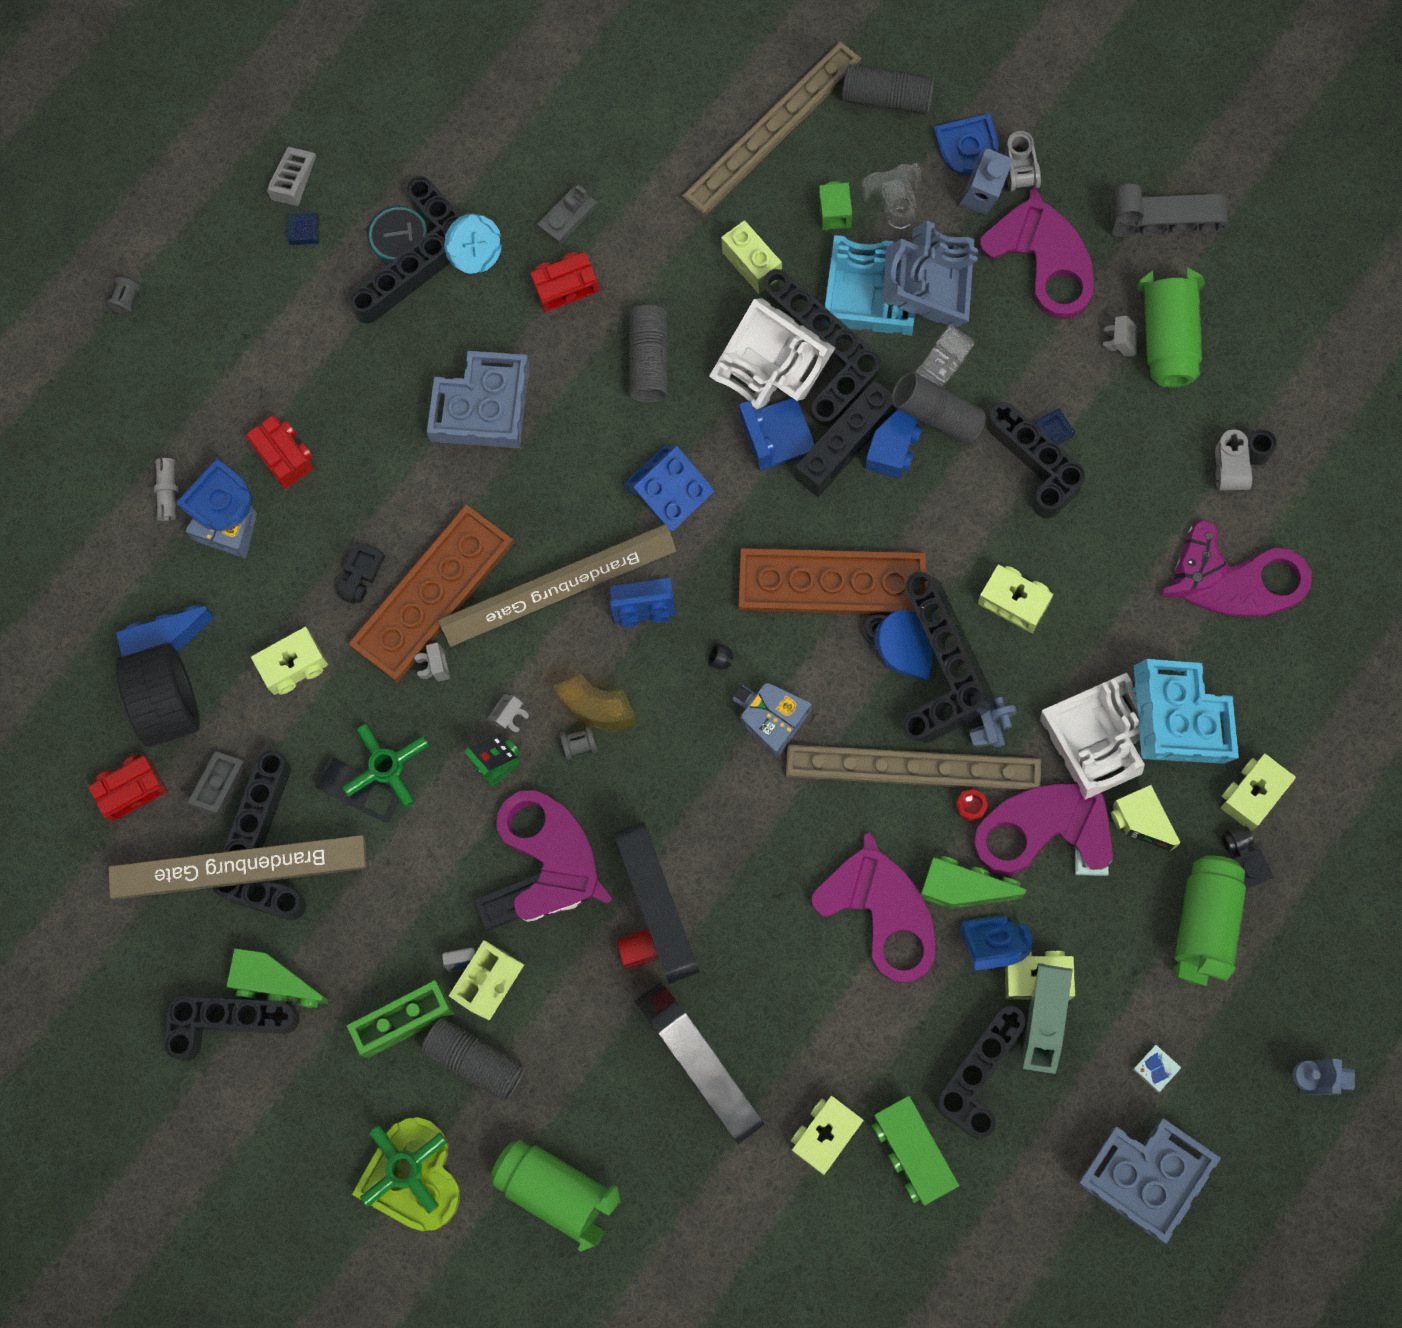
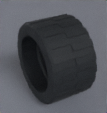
(157, 695)

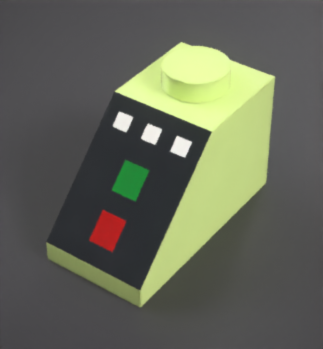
(1144, 819)

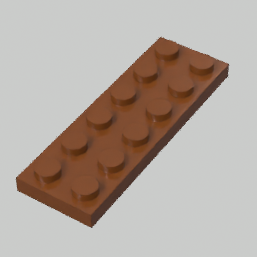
(827, 581)
(430, 592)

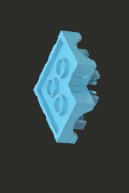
(857, 289)
(1179, 717)

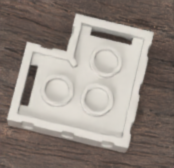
(770, 354)
(1097, 735)

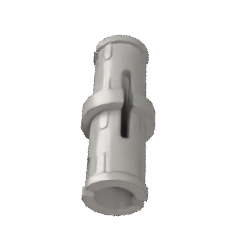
(165, 489)

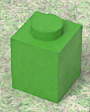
(835, 205)

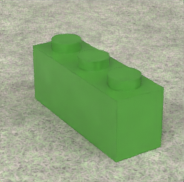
(400, 1019)
(914, 1152)

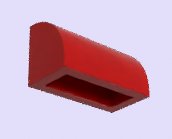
(637, 949)

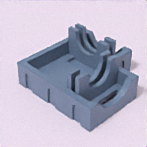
(931, 275)
(484, 405)
(1151, 1180)

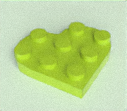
(401, 1202)

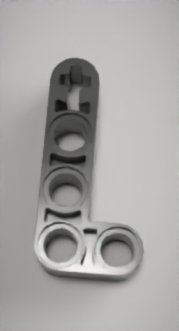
(1166, 214)

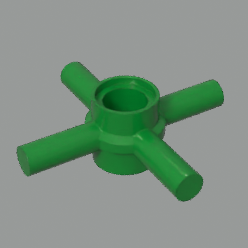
(379, 755)
(413, 1180)

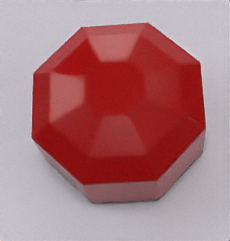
(971, 805)

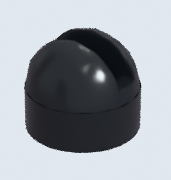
(719, 656)

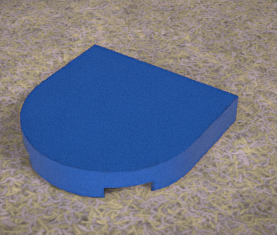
(964, 140)
(217, 498)
(904, 645)
(995, 941)

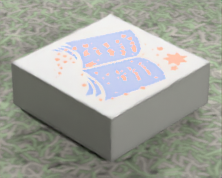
(458, 959)

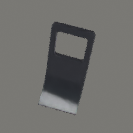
(338, 774)

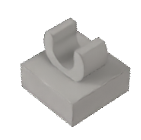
(1125, 336)
(436, 663)
(504, 712)

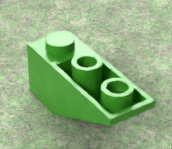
(960, 887)
(262, 974)

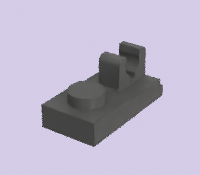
(567, 214)
(216, 784)

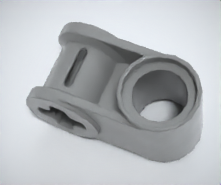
(1024, 168)
(1233, 467)

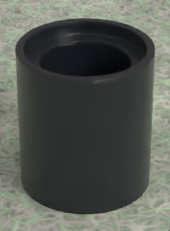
(1264, 438)

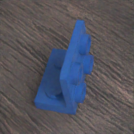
(776, 432)
(669, 486)
(642, 602)

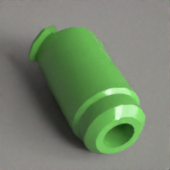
(1173, 328)
(1210, 920)
(554, 1191)

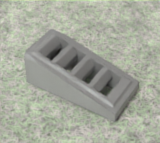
(293, 195)

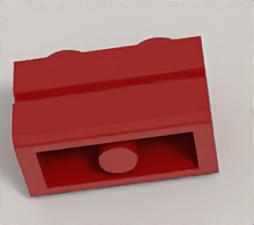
(564, 281)
(280, 452)
(127, 788)

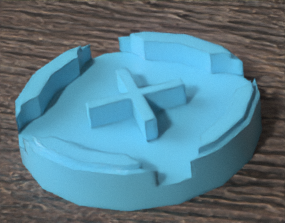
(472, 243)

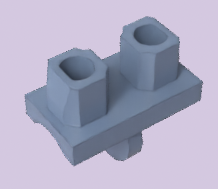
(991, 731)
(1323, 1077)

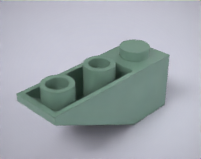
(1046, 1019)

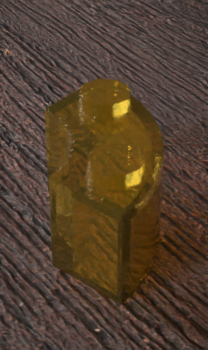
(595, 707)

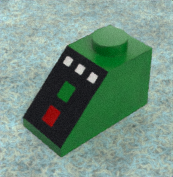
(494, 758)

